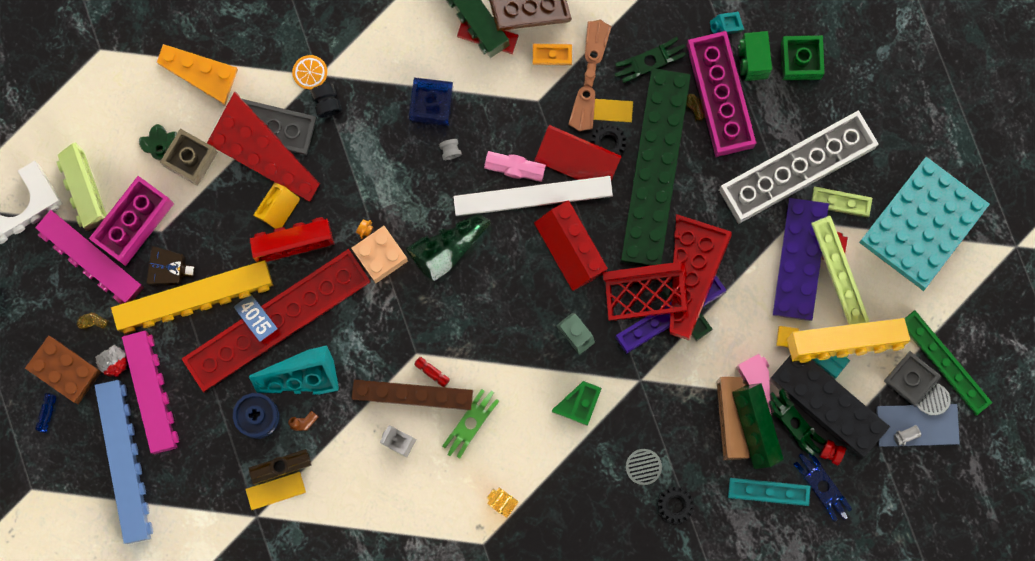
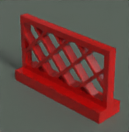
(648, 274)

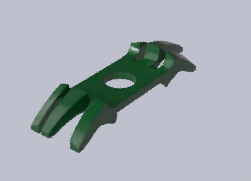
(659, 53)
(804, 432)

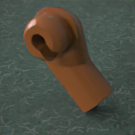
(302, 424)

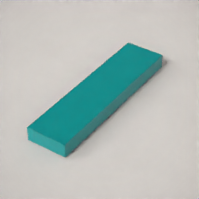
(769, 491)

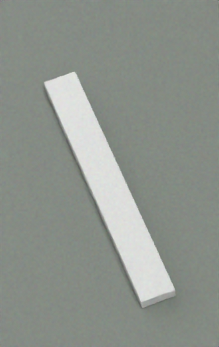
(533, 196)

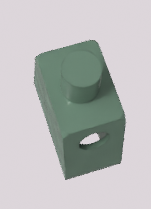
(576, 333)

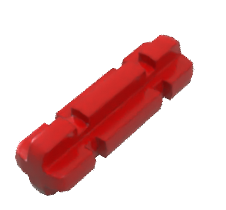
(431, 371)

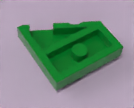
(579, 403)

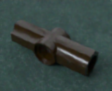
(267, 471)

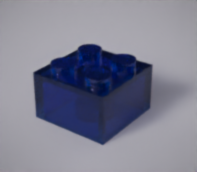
(431, 101)

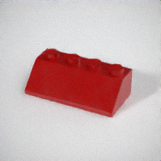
(291, 241)
(570, 245)

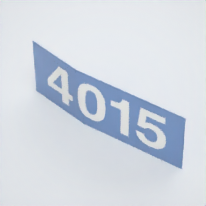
(255, 317)

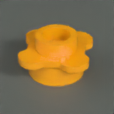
(364, 228)

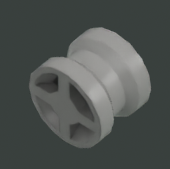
(450, 149)

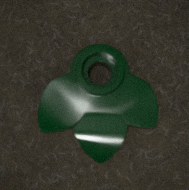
(157, 139)

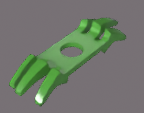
(465, 434)

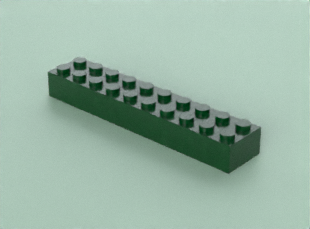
(655, 168)

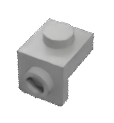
(397, 441)

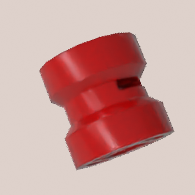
(833, 452)

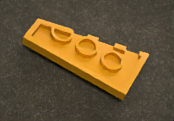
(204, 73)

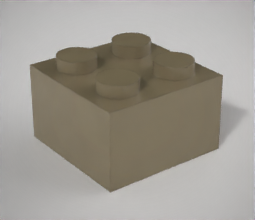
(188, 157)

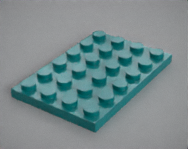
(924, 223)

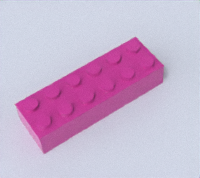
(721, 94)

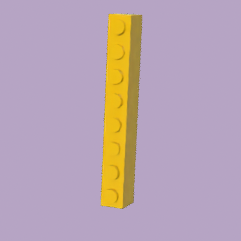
(191, 297)

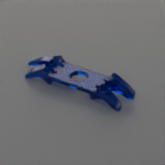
(832, 495)

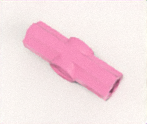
(514, 166)

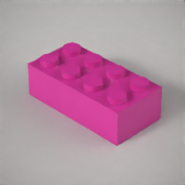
(131, 220)

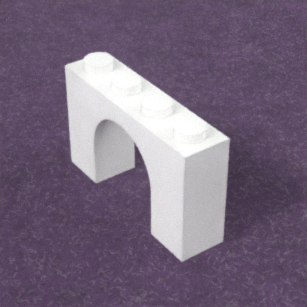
(42, 200)

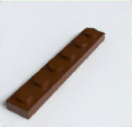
(412, 394)

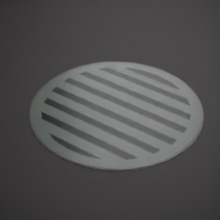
(935, 401)
(643, 466)

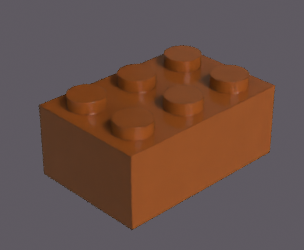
(63, 370)

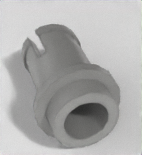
(907, 435)

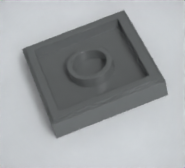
(912, 378)

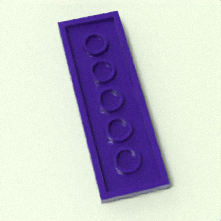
(799, 261)

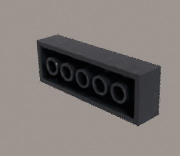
(830, 405)

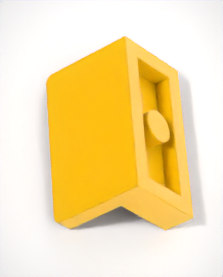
(277, 206)

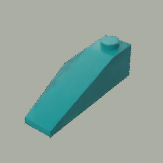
(306, 371)

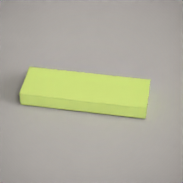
(843, 202)

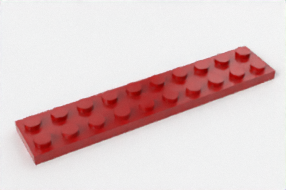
(288, 312)

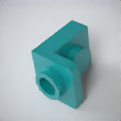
(727, 22)

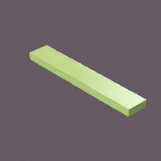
(840, 271)

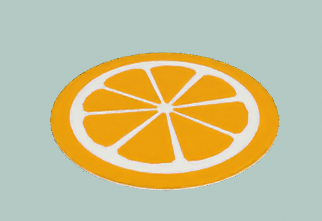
(309, 72)

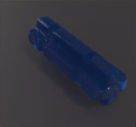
(45, 412)

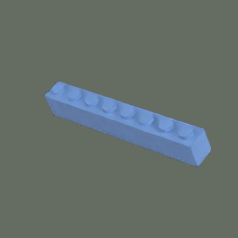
(123, 462)

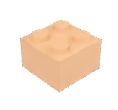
(379, 254)

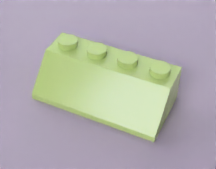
(82, 187)

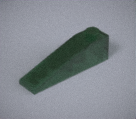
(440, 253)

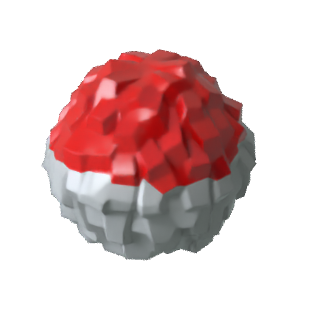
(112, 361)

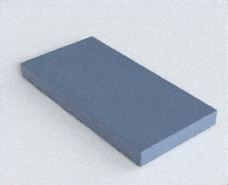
(934, 429)

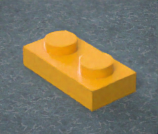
(552, 54)

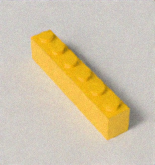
(848, 339)

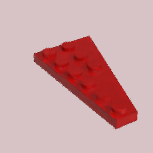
(252, 143)
(701, 251)

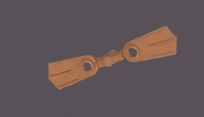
(583, 109)

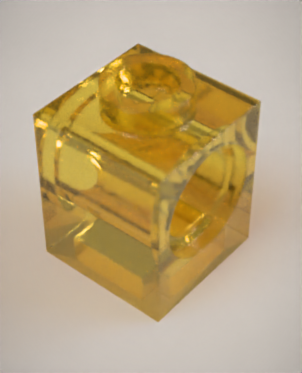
(502, 502)

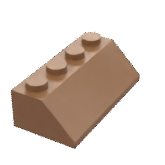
(732, 433)

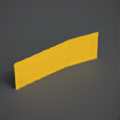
(613, 110)
(275, 490)

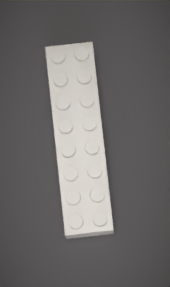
(798, 167)

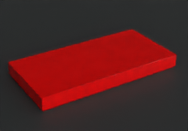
(576, 156)

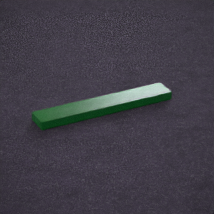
(946, 363)

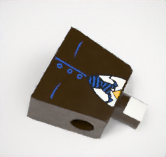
(167, 268)

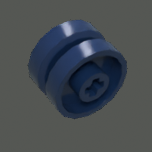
(246, 409)

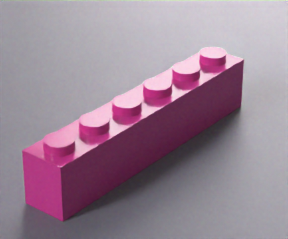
(89, 257)
(149, 392)

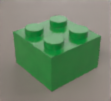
(755, 56)
(802, 57)

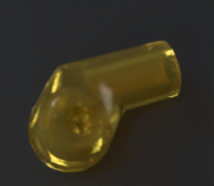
(695, 104)
(91, 319)

